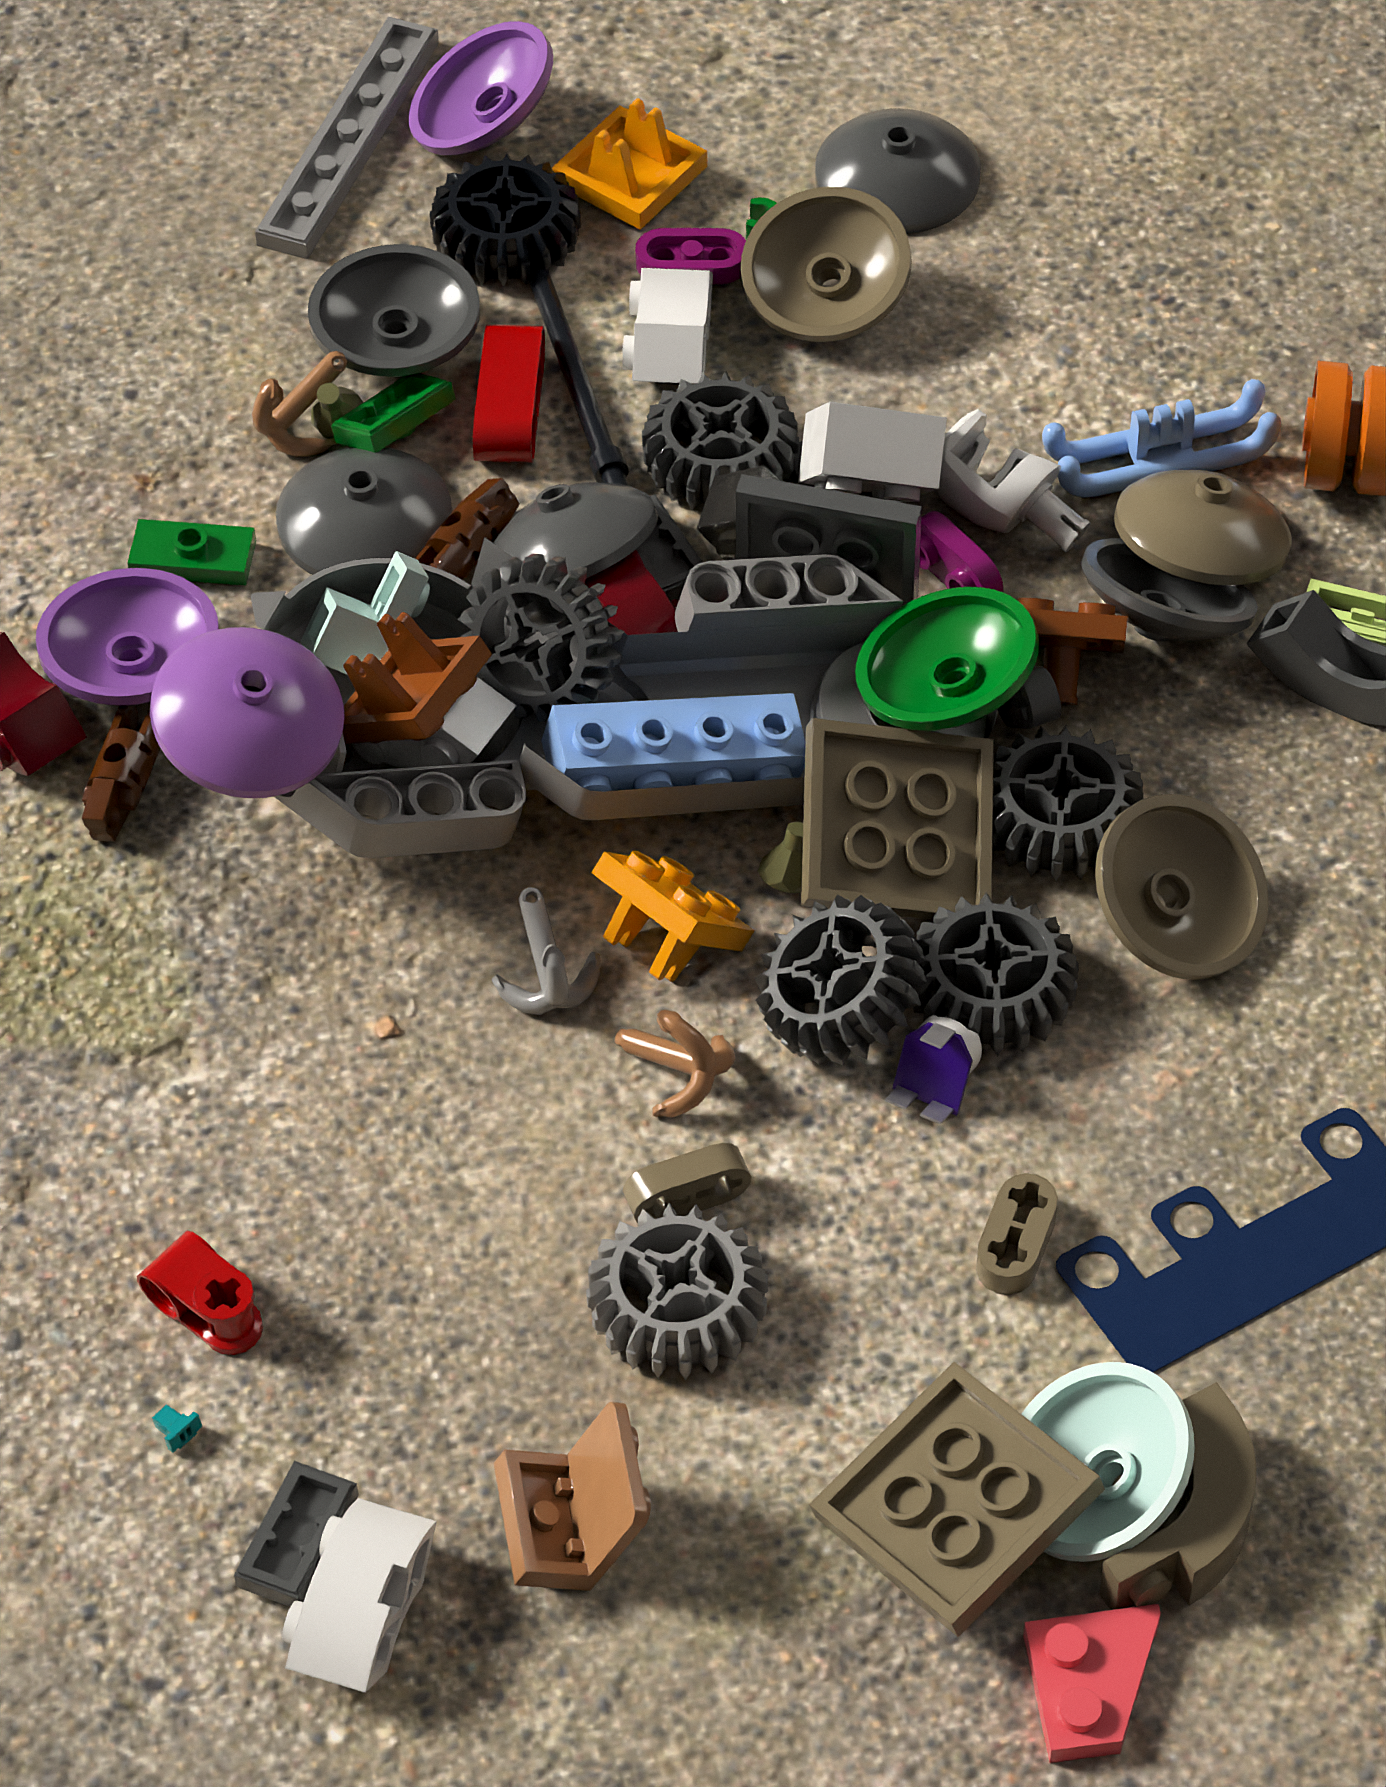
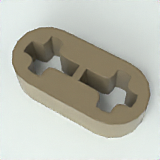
(697, 1177)
(1029, 1237)

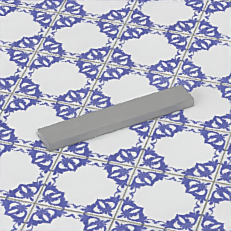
(347, 138)

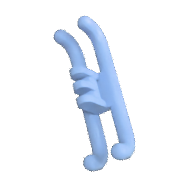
(1163, 444)

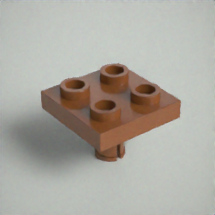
(1068, 633)

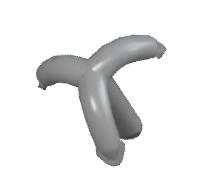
(549, 966)

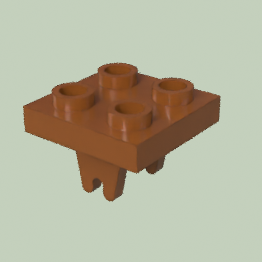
(410, 685)

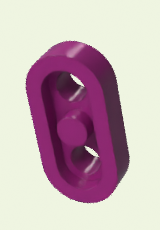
(692, 249)
(954, 555)

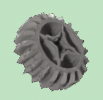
(685, 1312)

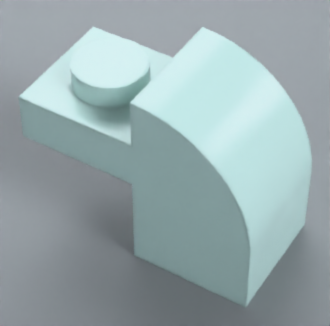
(349, 626)

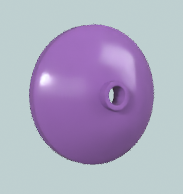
(481, 89)
(117, 630)
(242, 738)

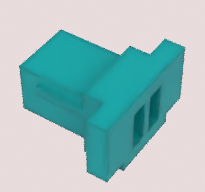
(177, 1427)

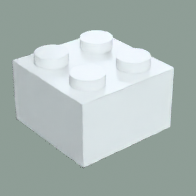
(872, 451)

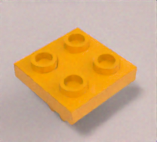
(632, 164)
(667, 896)

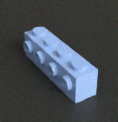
(676, 741)

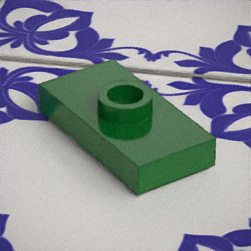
(393, 412)
(194, 550)

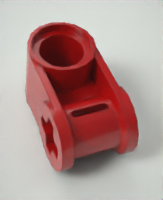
(204, 1294)

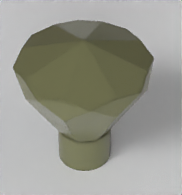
(331, 405)
(783, 864)

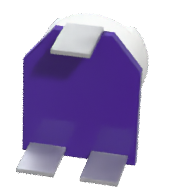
(936, 1067)

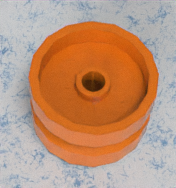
(1344, 428)

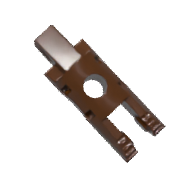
(460, 537)
(119, 774)

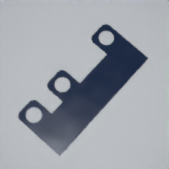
(1242, 1270)

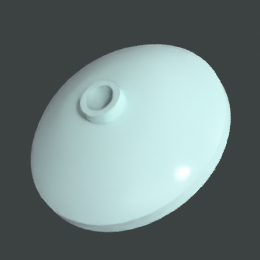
(1117, 1424)

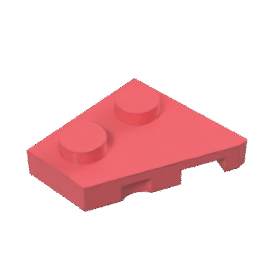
(1089, 1677)

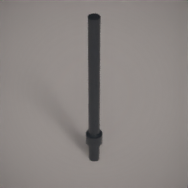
(606, 459)

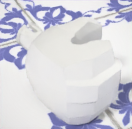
(1016, 492)

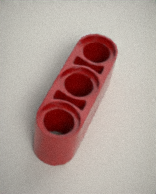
(509, 393)

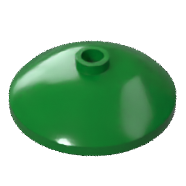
(947, 658)

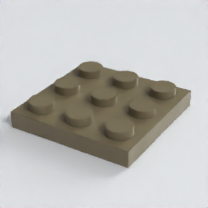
(896, 817)
(957, 1498)

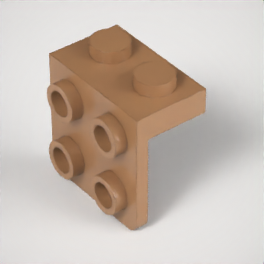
(576, 1509)

